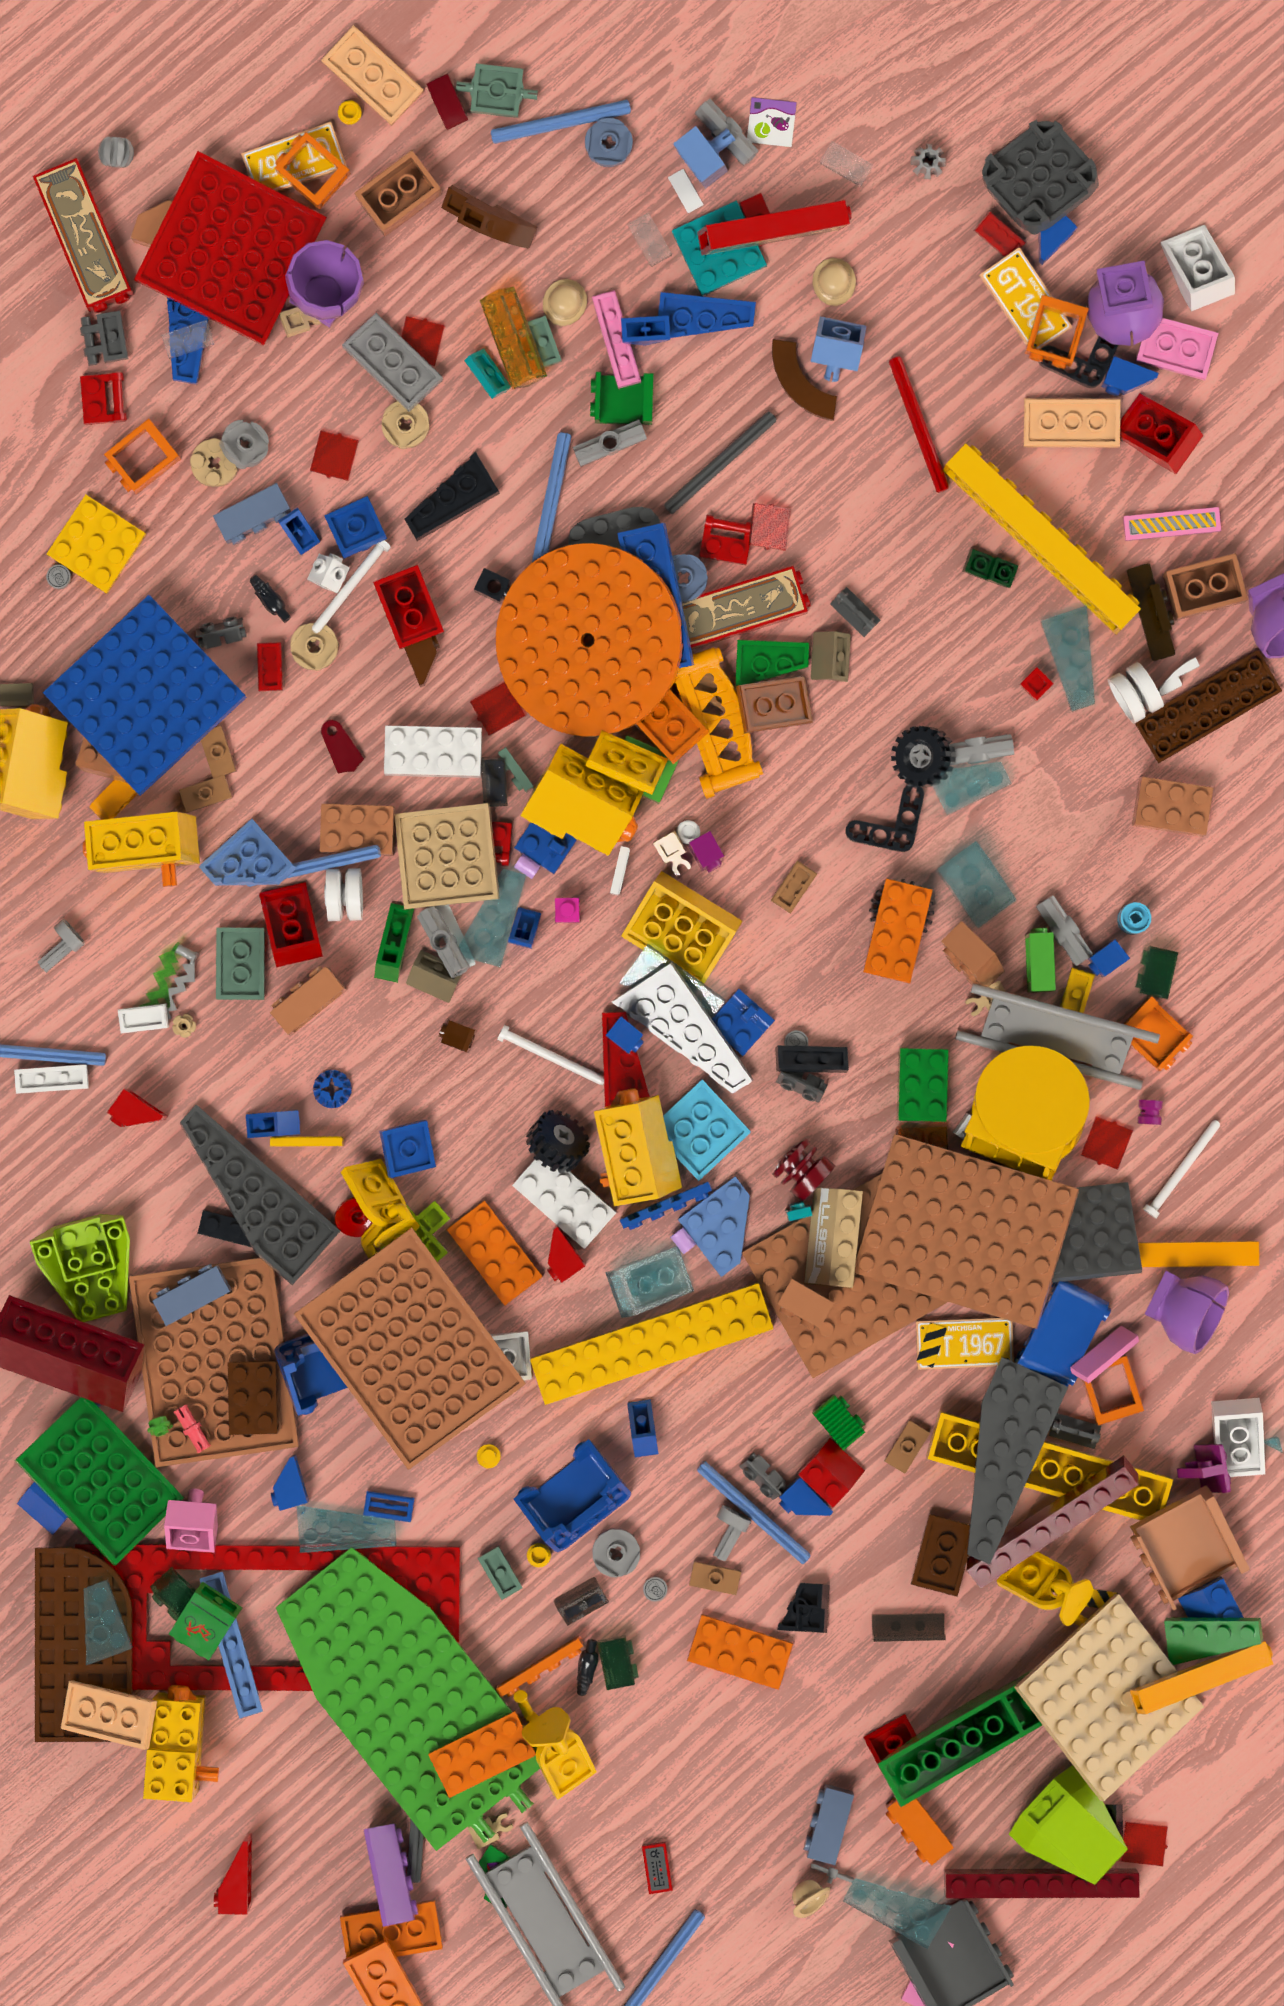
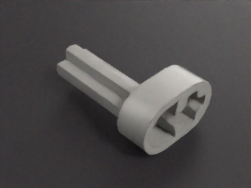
(70, 942)
(737, 1524)

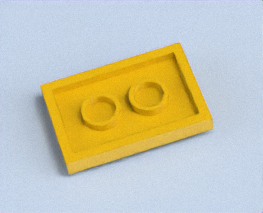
(626, 762)

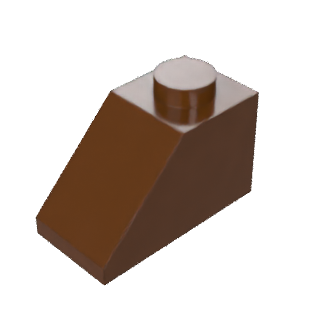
(422, 658)
(457, 1036)

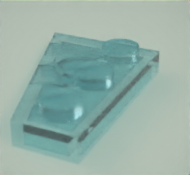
(970, 785)
(103, 1624)

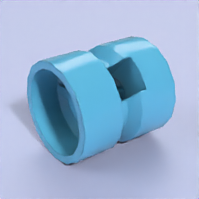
(1134, 918)

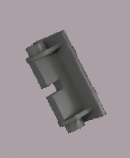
(855, 612)
(212, 632)
(810, 1089)
(1075, 1431)
(770, 1485)

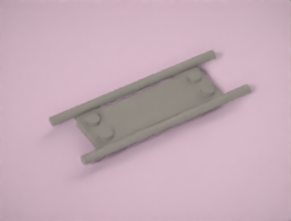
(1060, 1029)
(544, 1920)

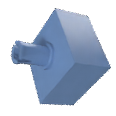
(703, 155)
(838, 346)

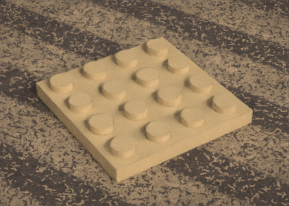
(447, 856)

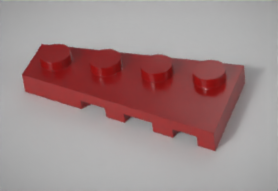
(621, 1069)

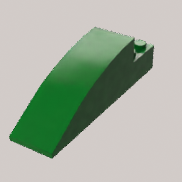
(958, 1742)

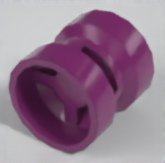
(1150, 1112)

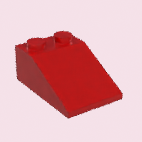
(1159, 433)
(408, 607)
(290, 924)
(236, 1889)

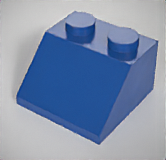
(42, 1509)
(1211, 1601)

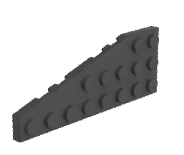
(270, 1213)
(1011, 1433)

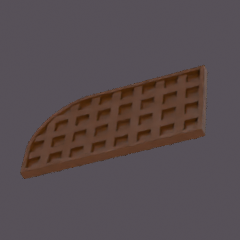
(61, 1632)

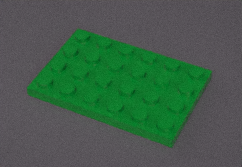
(98, 1479)

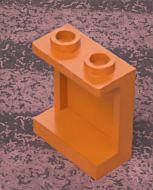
(1172, 1039)

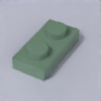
(544, 341)
(520, 779)
(500, 1572)

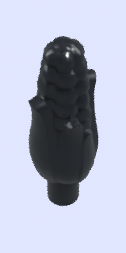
(269, 598)
(586, 1667)

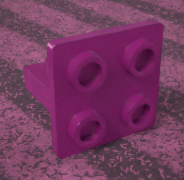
(1209, 1468)

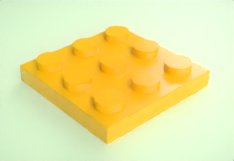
(96, 544)

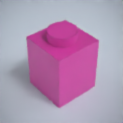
(567, 910)

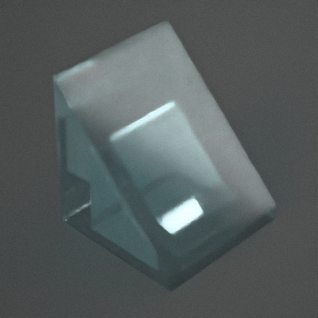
(1274, 1443)

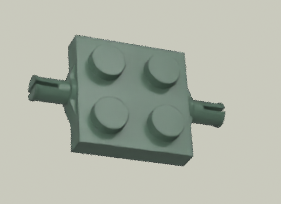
(496, 90)

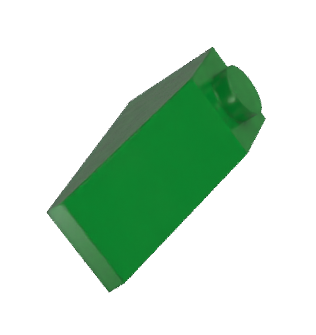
(393, 943)

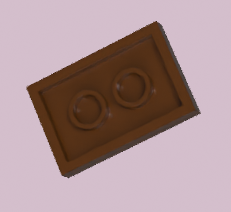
(252, 1397)
(942, 1555)

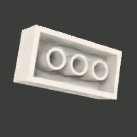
(433, 751)
(565, 1201)

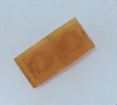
(931, 1135)

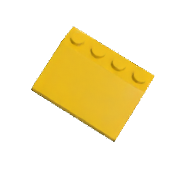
(682, 926)

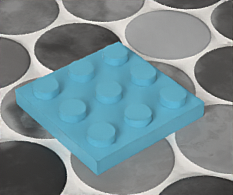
(703, 1129)

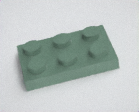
(240, 963)

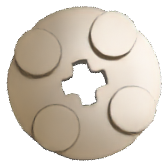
(405, 438)
(200, 465)
(315, 660)

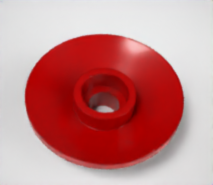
(349, 1221)

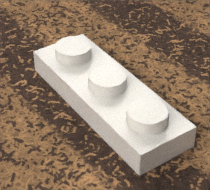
(51, 1079)

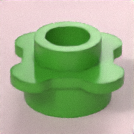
(159, 1426)

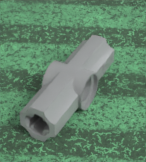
(717, 122)
(624, 436)
(982, 749)
(435, 930)
(1064, 930)

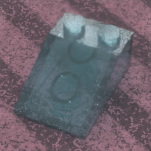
(976, 884)
(649, 1282)

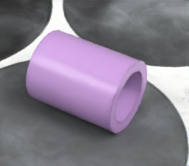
(527, 866)
(683, 1240)

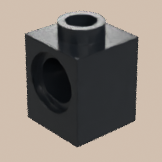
(482, 585)

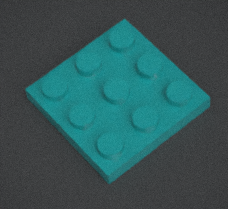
(720, 268)

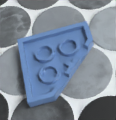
(248, 860)
(720, 1225)

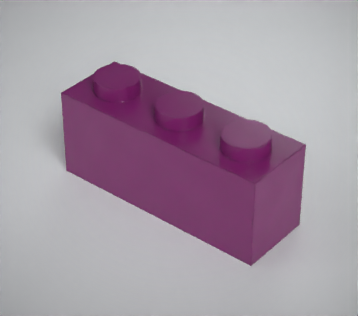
(706, 852)

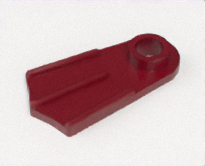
(341, 748)

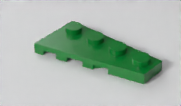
(1204, 1637)

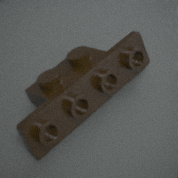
(1153, 612)

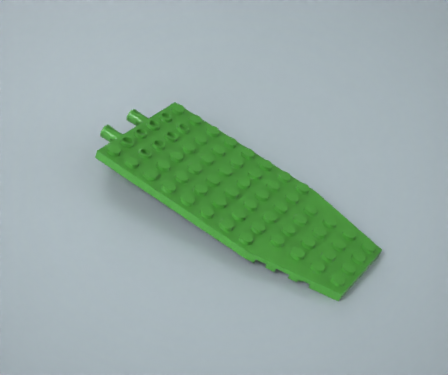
(398, 1690)

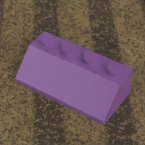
(389, 1874)

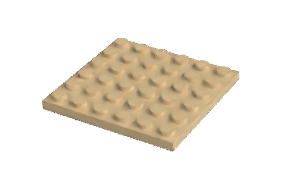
(1087, 1702)

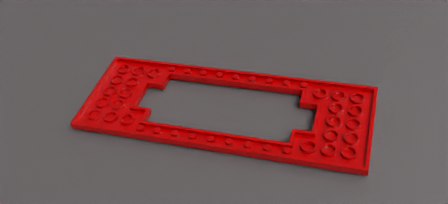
(425, 1571)

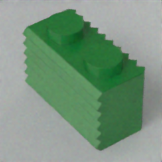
(839, 1422)

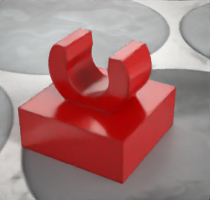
(1036, 683)

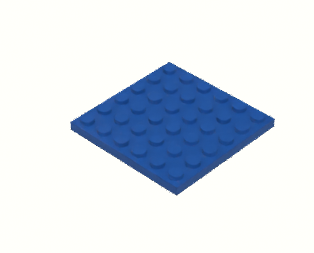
(144, 695)

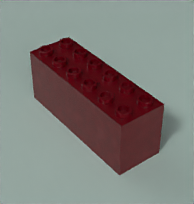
(69, 1354)

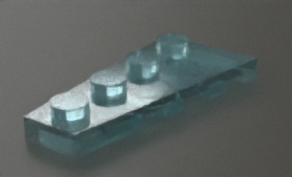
(1070, 649)
(492, 926)
(652, 960)
(340, 1530)
(905, 1914)

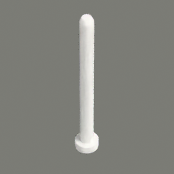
(350, 585)
(549, 1055)
(1181, 1170)

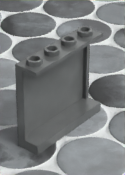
(958, 1973)

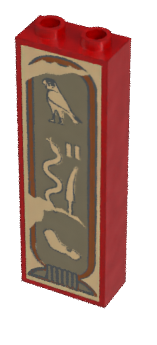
(774, 227)
(83, 236)
(745, 607)

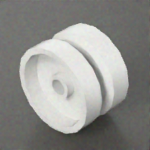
(1135, 692)
(347, 894)

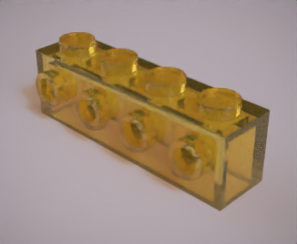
(513, 337)

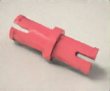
(192, 1428)

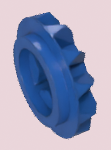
(340, 1097)

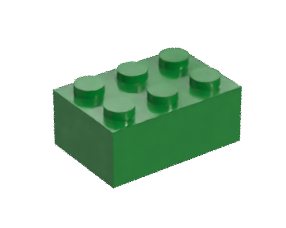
(922, 1085)

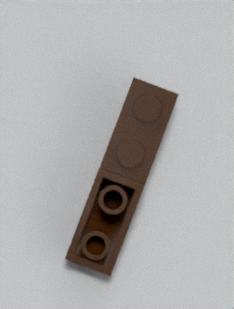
(488, 220)

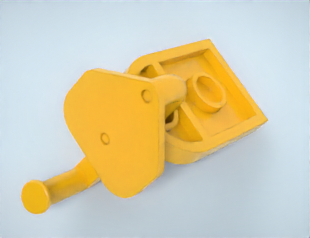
(380, 1203)
(1037, 1580)
(564, 1763)

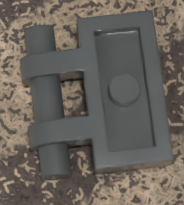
(112, 338)

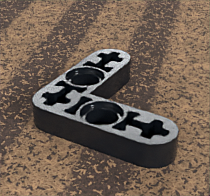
(1091, 364)
(900, 828)

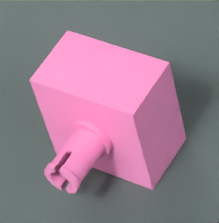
(191, 1524)

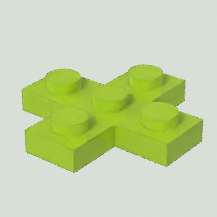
(430, 1221)

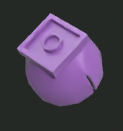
(323, 281)
(1125, 302)
(1267, 609)
(1188, 1309)

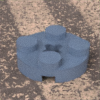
(599, 132)
(697, 578)

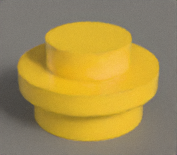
(349, 112)
(488, 1456)
(538, 1555)

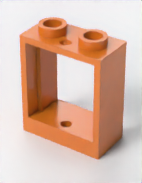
(331, 184)
(1064, 308)
(127, 482)
(1120, 1411)

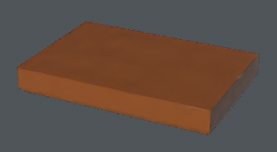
(774, 704)

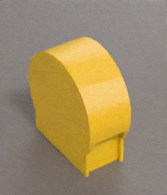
(1028, 1110)

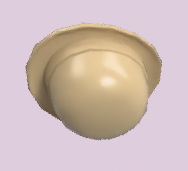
(834, 281)
(564, 302)
(808, 1898)

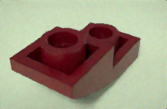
(447, 101)

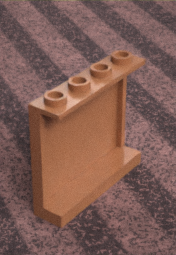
(1187, 1545)

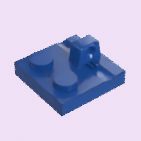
(355, 527)
(544, 847)
(742, 1022)
(407, 1148)

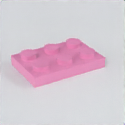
(1179, 349)

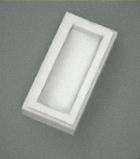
(620, 871)
(143, 1018)

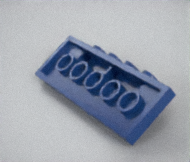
(654, 549)

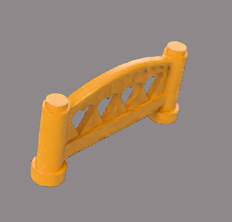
(720, 772)

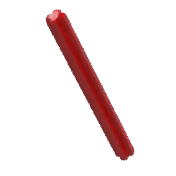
(918, 424)

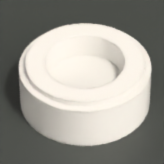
(688, 831)

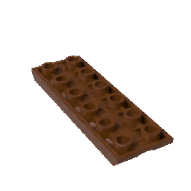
(1208, 706)

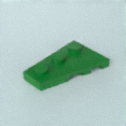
(768, 659)

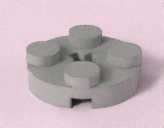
(239, 455)
(619, 1566)

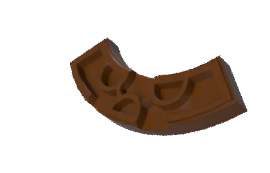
(796, 385)

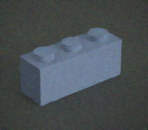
(252, 514)
(191, 1294)
(828, 1824)

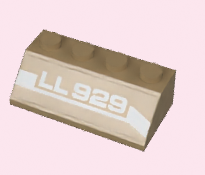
(833, 1237)

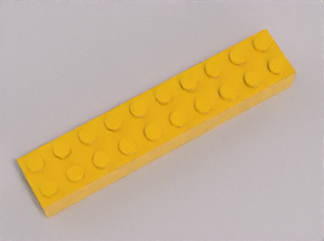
(1041, 538)
(651, 1343)
(1054, 1471)

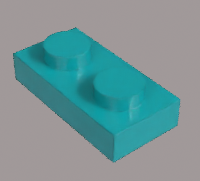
(487, 373)
(797, 1211)

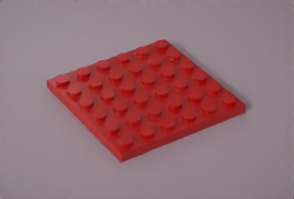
(228, 248)

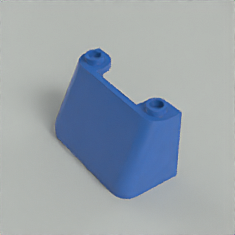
(1063, 1332)
(306, 1373)
(574, 1498)

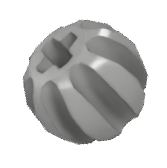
(115, 152)
(931, 155)

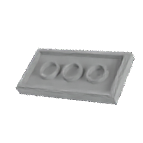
(392, 362)

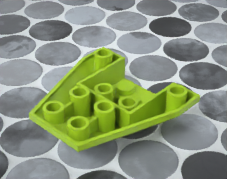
(87, 1264)
(1070, 1828)

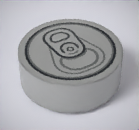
(58, 577)
(796, 1038)
(655, 1588)

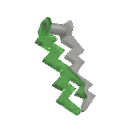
(165, 991)

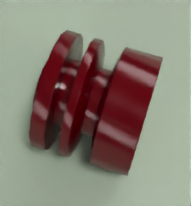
(803, 1169)

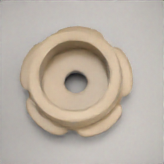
(190, 1025)

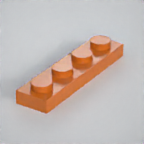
(548, 1662)

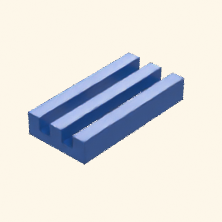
(409, 1509)

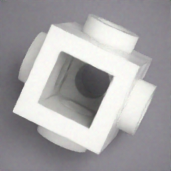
(328, 572)

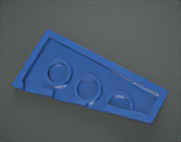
(702, 315)
(187, 366)
(657, 1210)

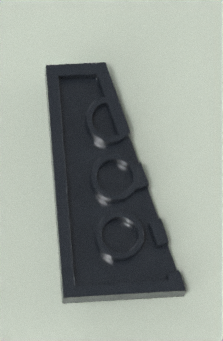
(457, 496)

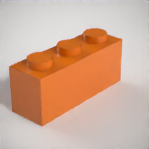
(919, 1829)

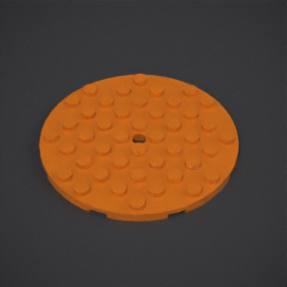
(633, 631)

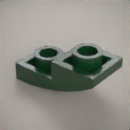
(990, 568)

